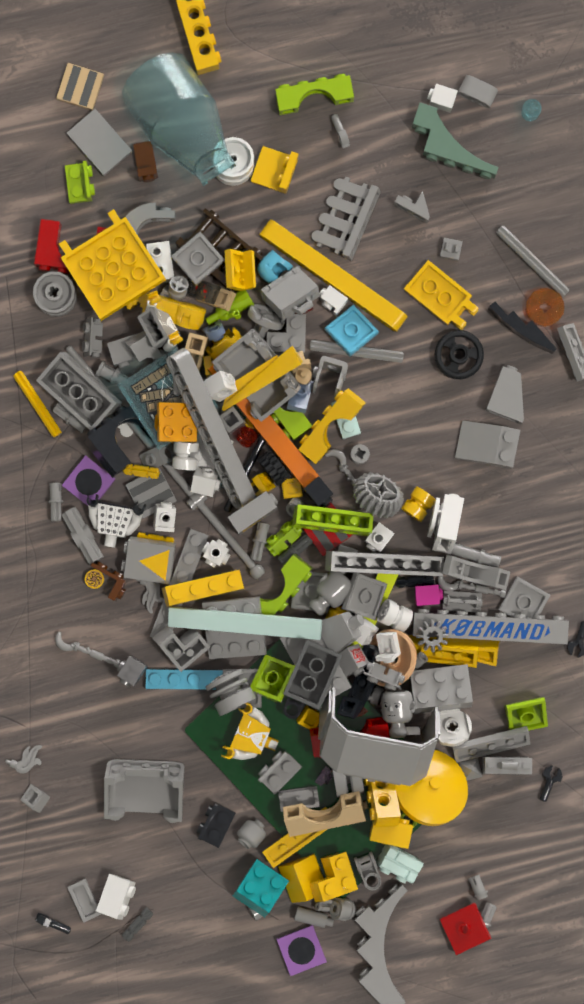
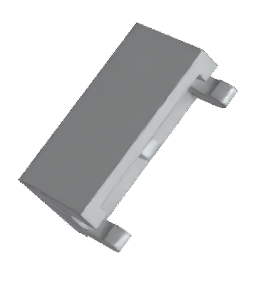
(307, 796)

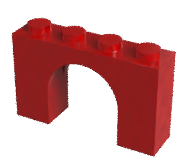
(47, 249)

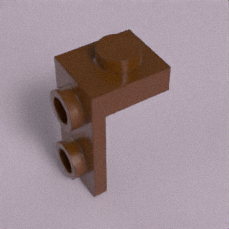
(145, 161)
(118, 589)

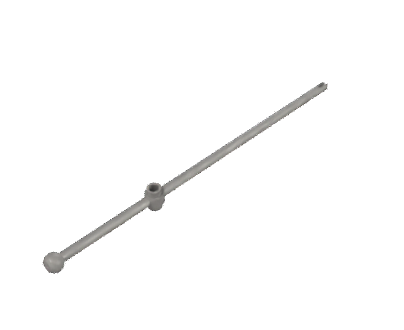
(196, 500)

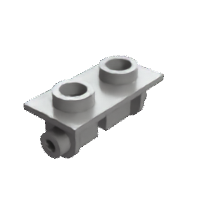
(90, 345)
(462, 601)
(376, 674)

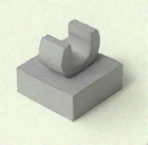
(451, 249)

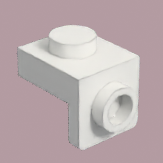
(388, 647)

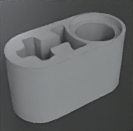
(477, 91)

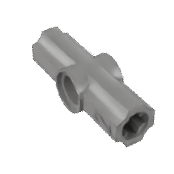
(82, 535)

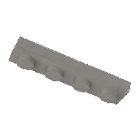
(492, 744)

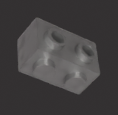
(131, 671)

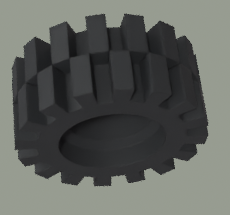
(273, 467)

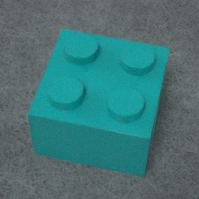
(260, 888)

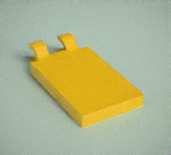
(441, 295)

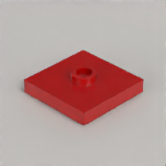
(465, 928)

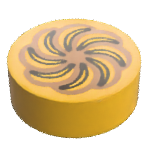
(94, 579)

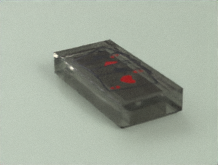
(203, 291)

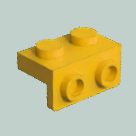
(240, 270)

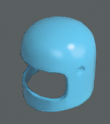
(272, 266)

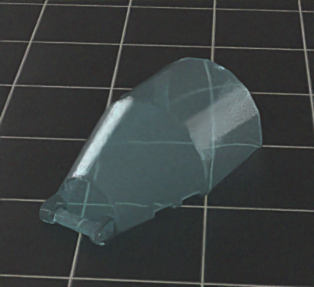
(178, 114)

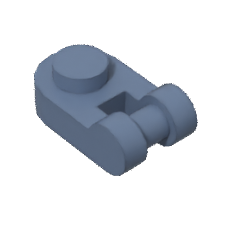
(215, 332)

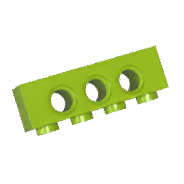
(332, 520)

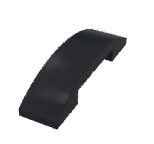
(360, 689)

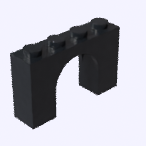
(103, 441)

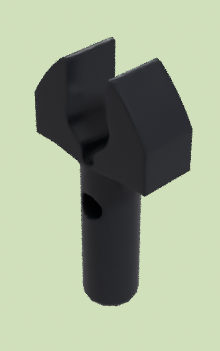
(579, 641)
(549, 782)
(48, 922)

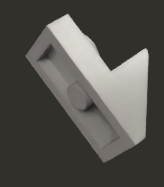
(418, 210)

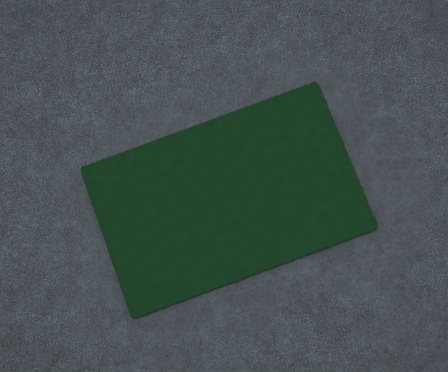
(215, 731)

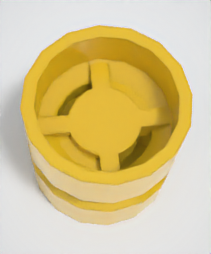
(418, 504)

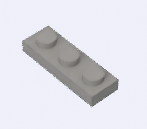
(573, 348)

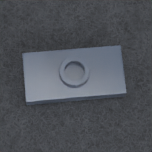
(300, 400)

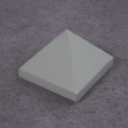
(471, 769)

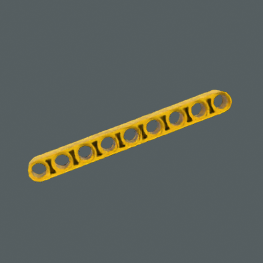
(333, 275)

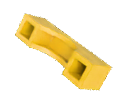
(317, 444)
(202, 588)

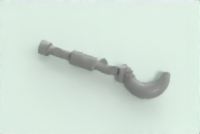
(343, 467)
(477, 588)
(76, 646)

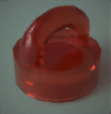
(246, 437)

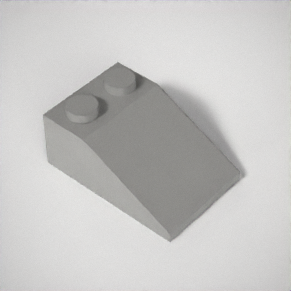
(487, 444)

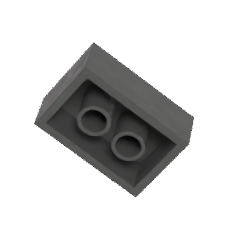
(312, 674)

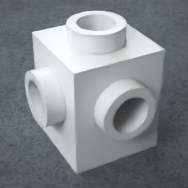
(218, 560)

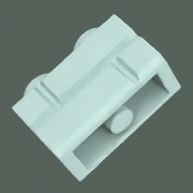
(399, 863)

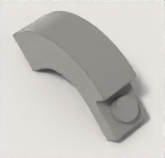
(148, 213)
(476, 573)

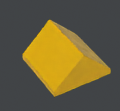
(300, 874)

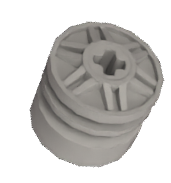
(230, 692)

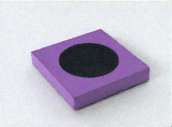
(88, 479)
(301, 950)

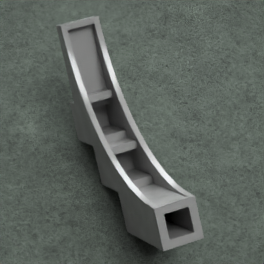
(374, 922)

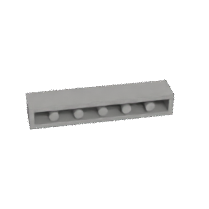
(384, 563)

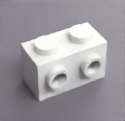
(162, 256)
(116, 897)

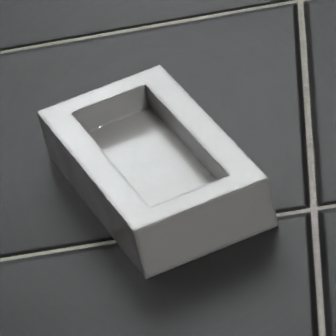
(84, 900)

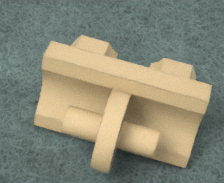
(303, 372)

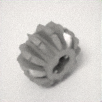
(433, 642)

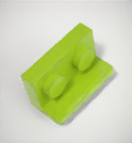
(79, 182)

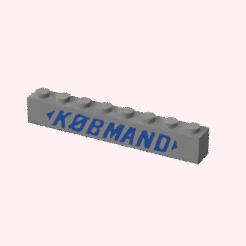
(495, 627)

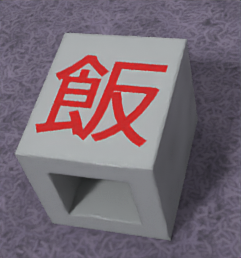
(353, 660)

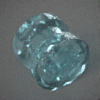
(531, 105)

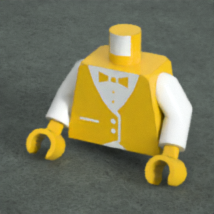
(251, 735)

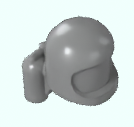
(339, 908)

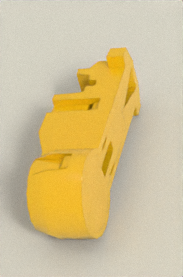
(182, 313)

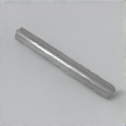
(532, 261)
(364, 352)

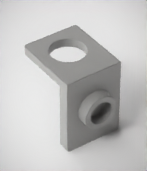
(157, 457)

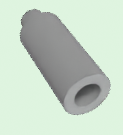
(313, 917)

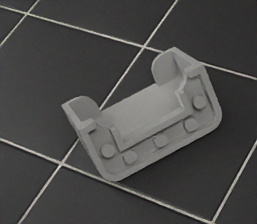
(245, 356)
(144, 788)

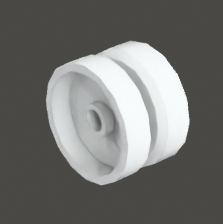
(244, 160)

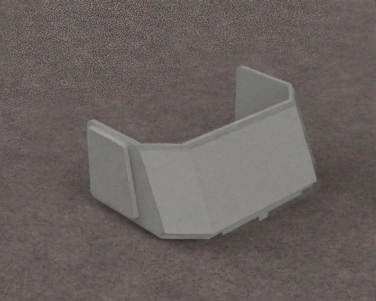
(372, 755)

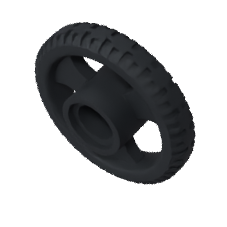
(449, 341)

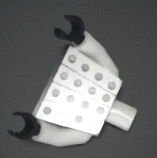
(114, 519)

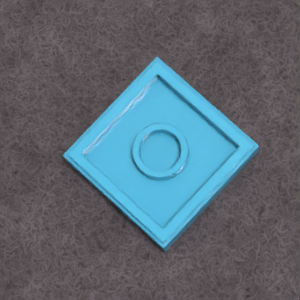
(351, 330)

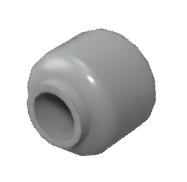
(251, 834)

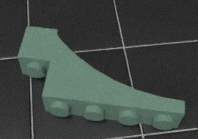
(444, 147)

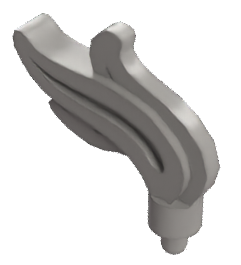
(151, 595)
(28, 760)

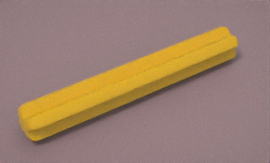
(37, 404)

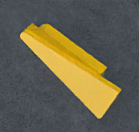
(263, 375)
(461, 651)

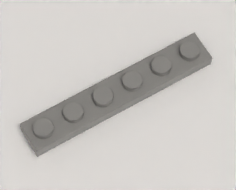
(183, 573)

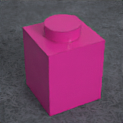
(428, 595)

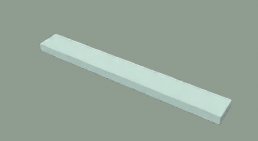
(245, 623)

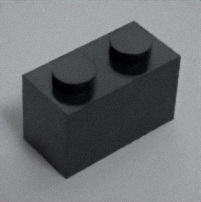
(319, 493)

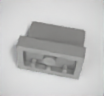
(279, 772)

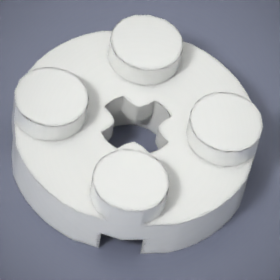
(461, 734)

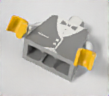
(159, 325)

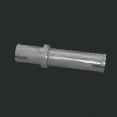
(476, 555)

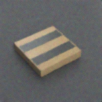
(80, 86)

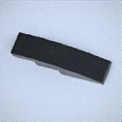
(528, 332)

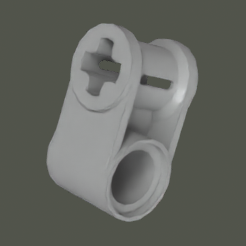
(368, 869)

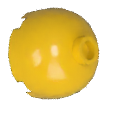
(223, 344)

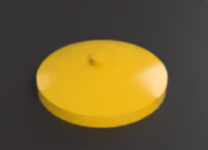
(438, 795)

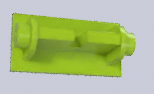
(276, 543)

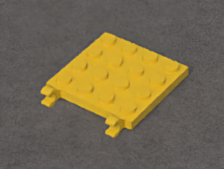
(112, 267)

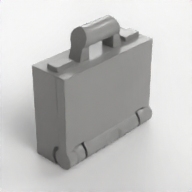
(290, 293)
(506, 766)

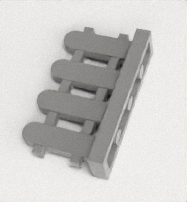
(355, 230)

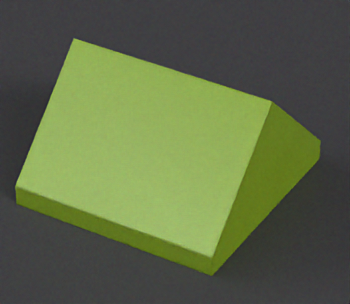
(272, 678)
(527, 713)

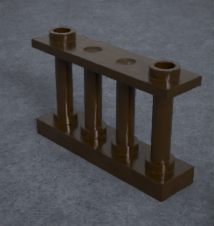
(213, 217)

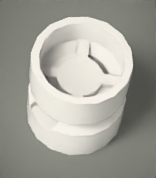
(185, 455)
(394, 615)

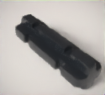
(414, 581)

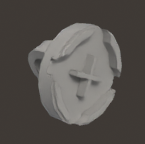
(264, 319)

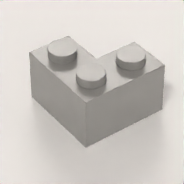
(294, 335)
(181, 650)

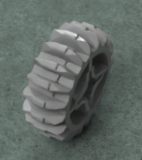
(378, 495)

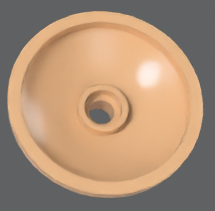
(406, 660)

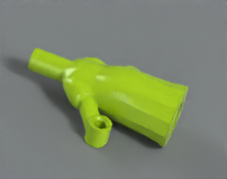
(241, 302)

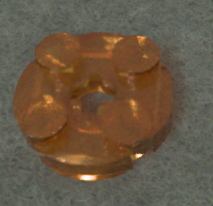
(552, 299)

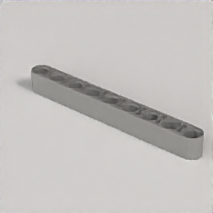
(210, 428)

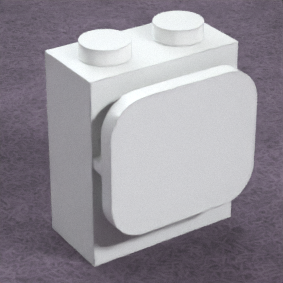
(445, 522)

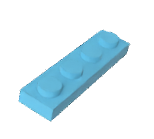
(180, 680)

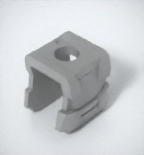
(332, 365)

